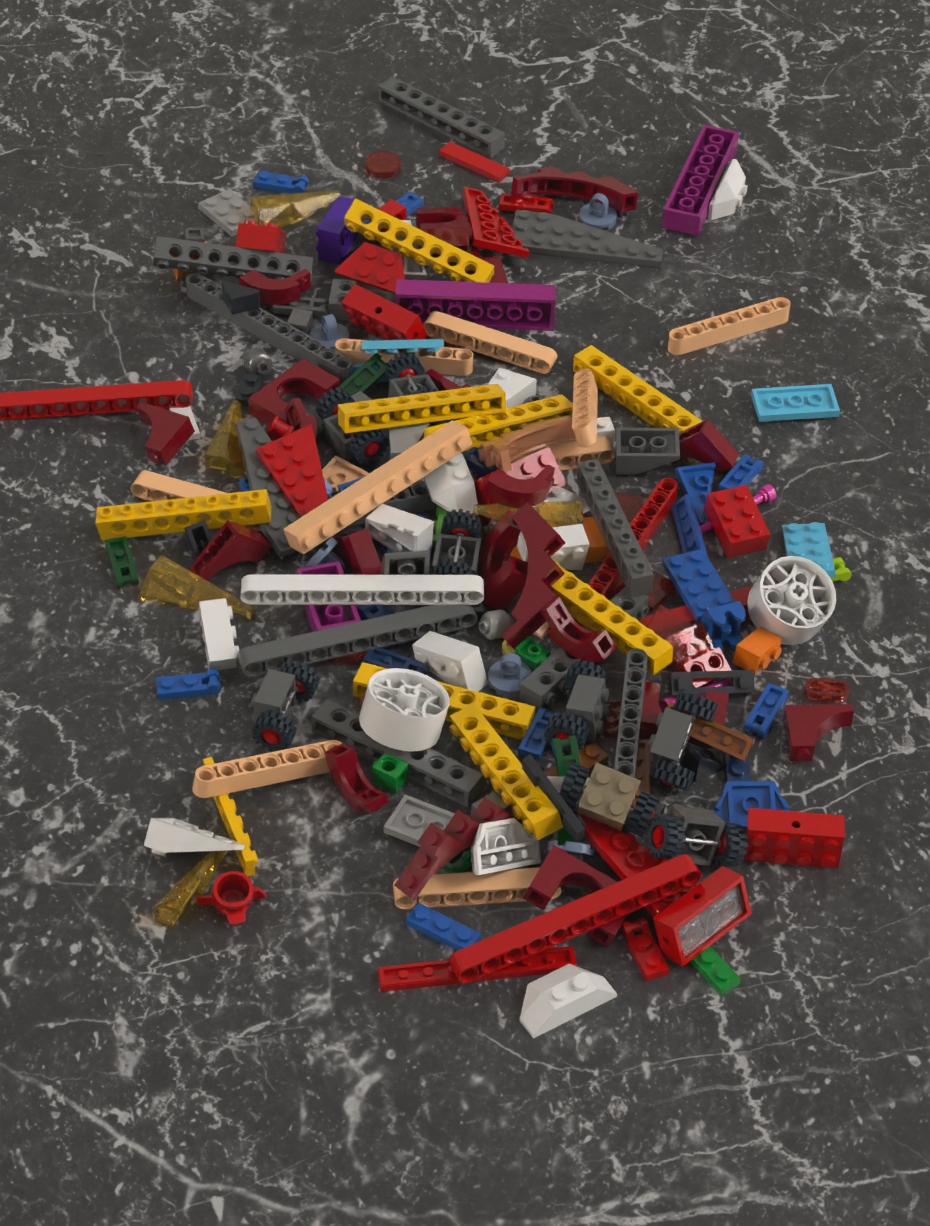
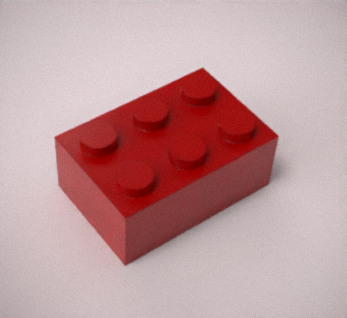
(258, 237)
(736, 521)

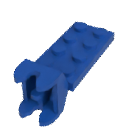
(706, 596)

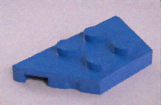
(741, 795)

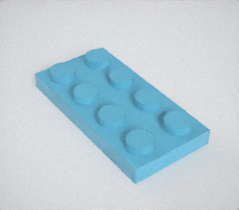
(392, 346)
(795, 402)
(810, 543)

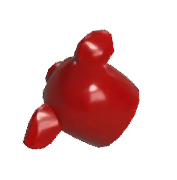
(232, 896)

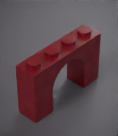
(445, 224)
(300, 378)
(502, 576)
(651, 710)
(564, 869)

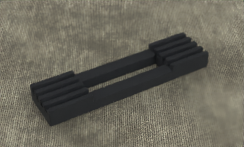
(741, 681)
(535, 773)

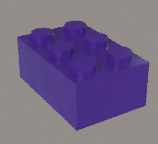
(333, 235)

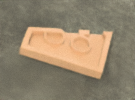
(341, 472)

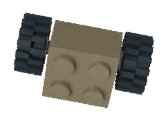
(608, 797)

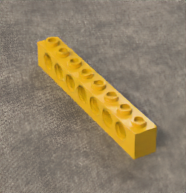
(396, 228)
(633, 391)
(421, 408)
(490, 426)
(176, 514)
(599, 613)
(504, 715)
(506, 772)

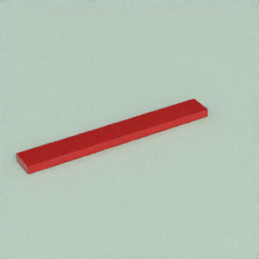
(440, 972)

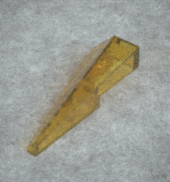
(289, 207)
(225, 449)
(555, 513)
(175, 584)
(196, 881)

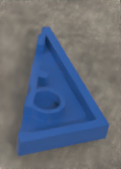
(697, 482)

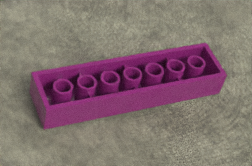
(699, 179)
(481, 302)

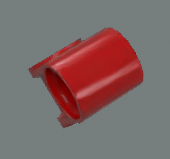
(278, 429)

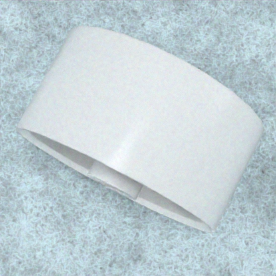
(792, 599)
(404, 709)

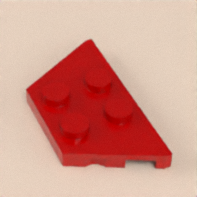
(373, 267)

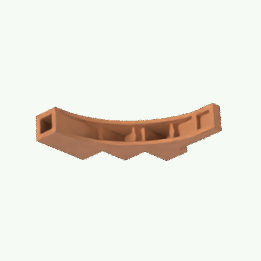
(529, 438)

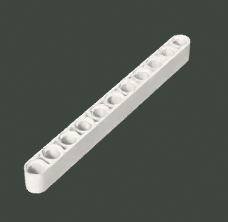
(362, 589)

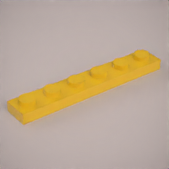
(234, 827)

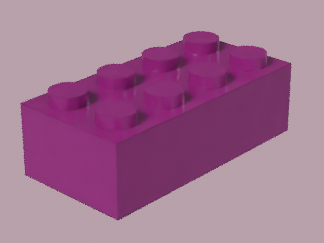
(328, 616)

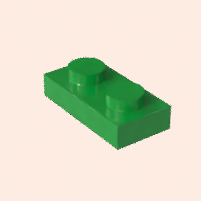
(716, 971)

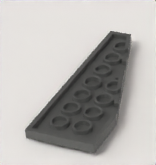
(564, 237)
(250, 437)

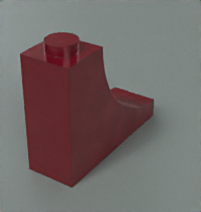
(168, 432)
(707, 445)
(229, 546)
(359, 552)
(808, 723)

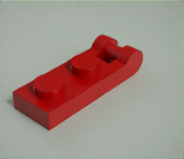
(530, 203)
(644, 949)

